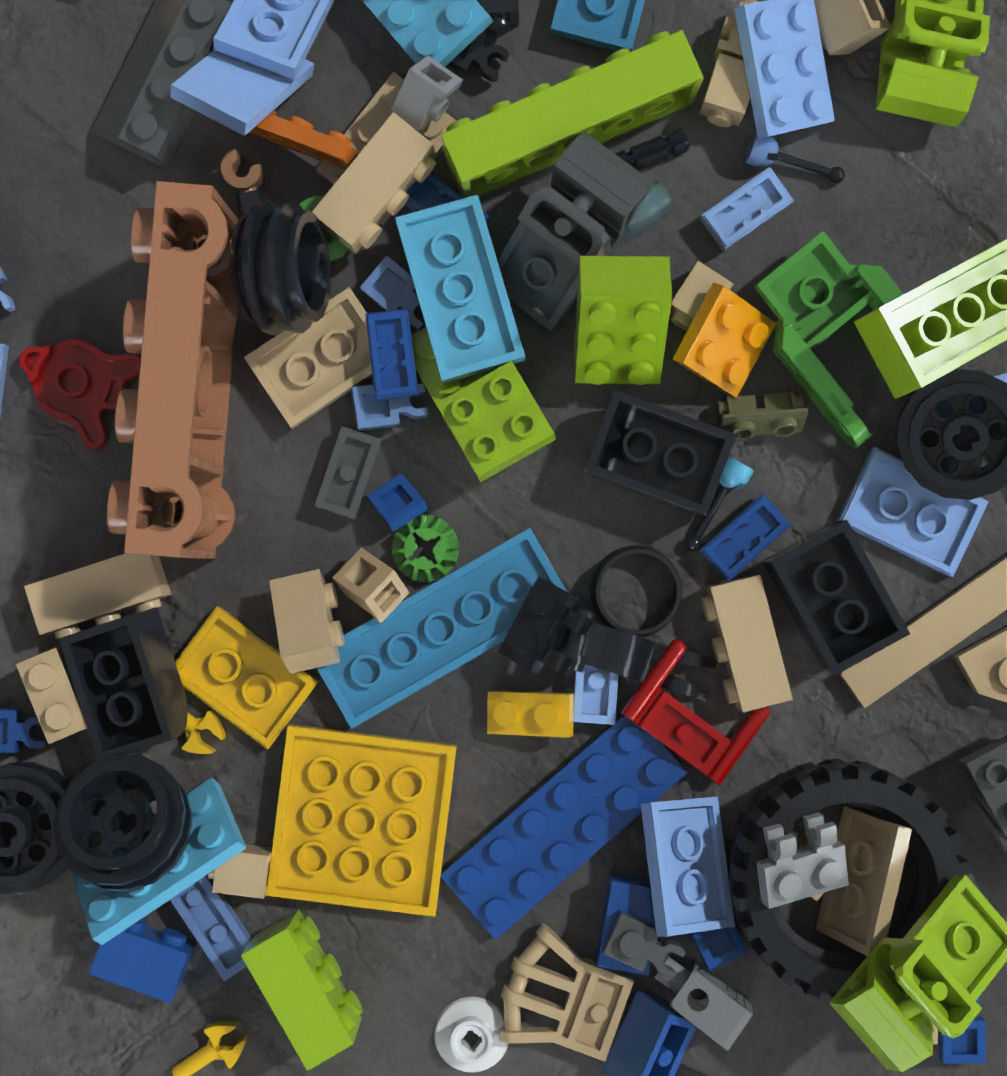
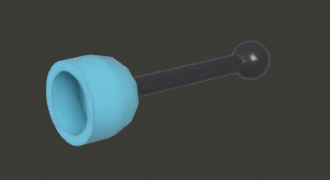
(733, 477)

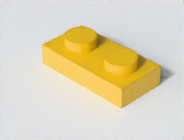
(530, 713)

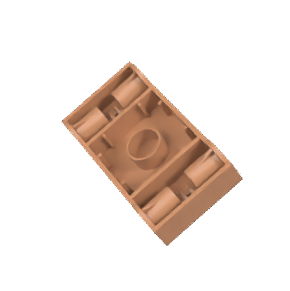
(184, 378)

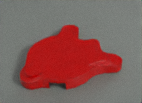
(79, 383)

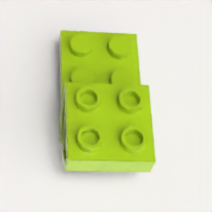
(925, 58)
(486, 412)
(926, 977)

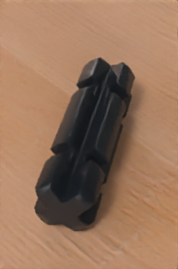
(656, 149)

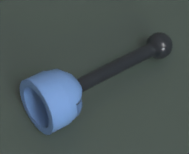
(765, 151)

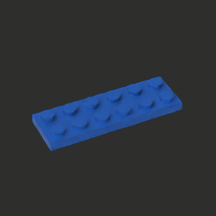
(561, 824)

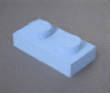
(595, 696)

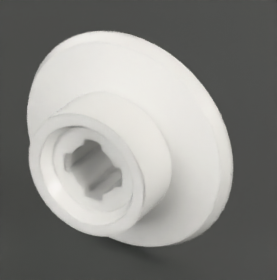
(470, 1015)

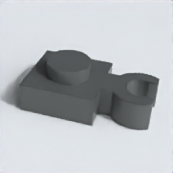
(636, 943)

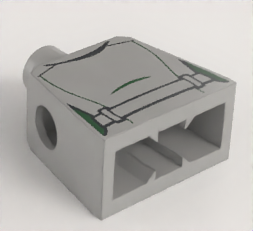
(718, 1014)

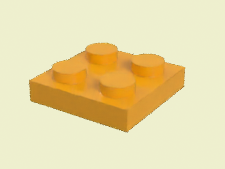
(724, 340)

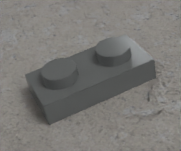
(348, 473)

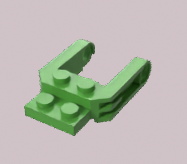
(813, 298)

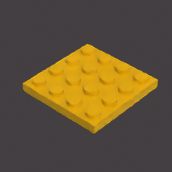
(361, 820)

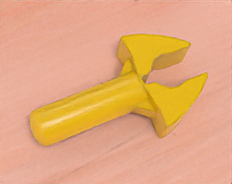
(194, 743)
(212, 1050)

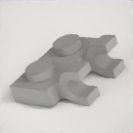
(804, 872)

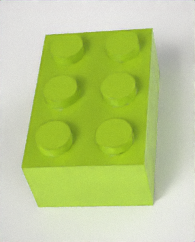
(622, 319)
(304, 988)

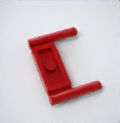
(684, 730)

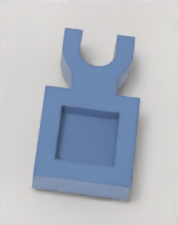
(393, 289)
(382, 413)

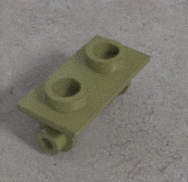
(781, 415)

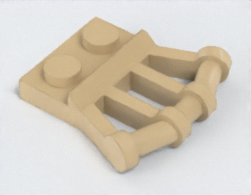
(591, 1007)

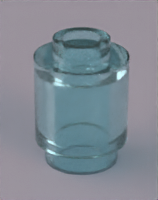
(651, 211)

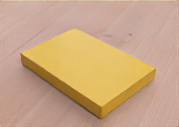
(243, 677)

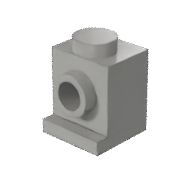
(425, 93)

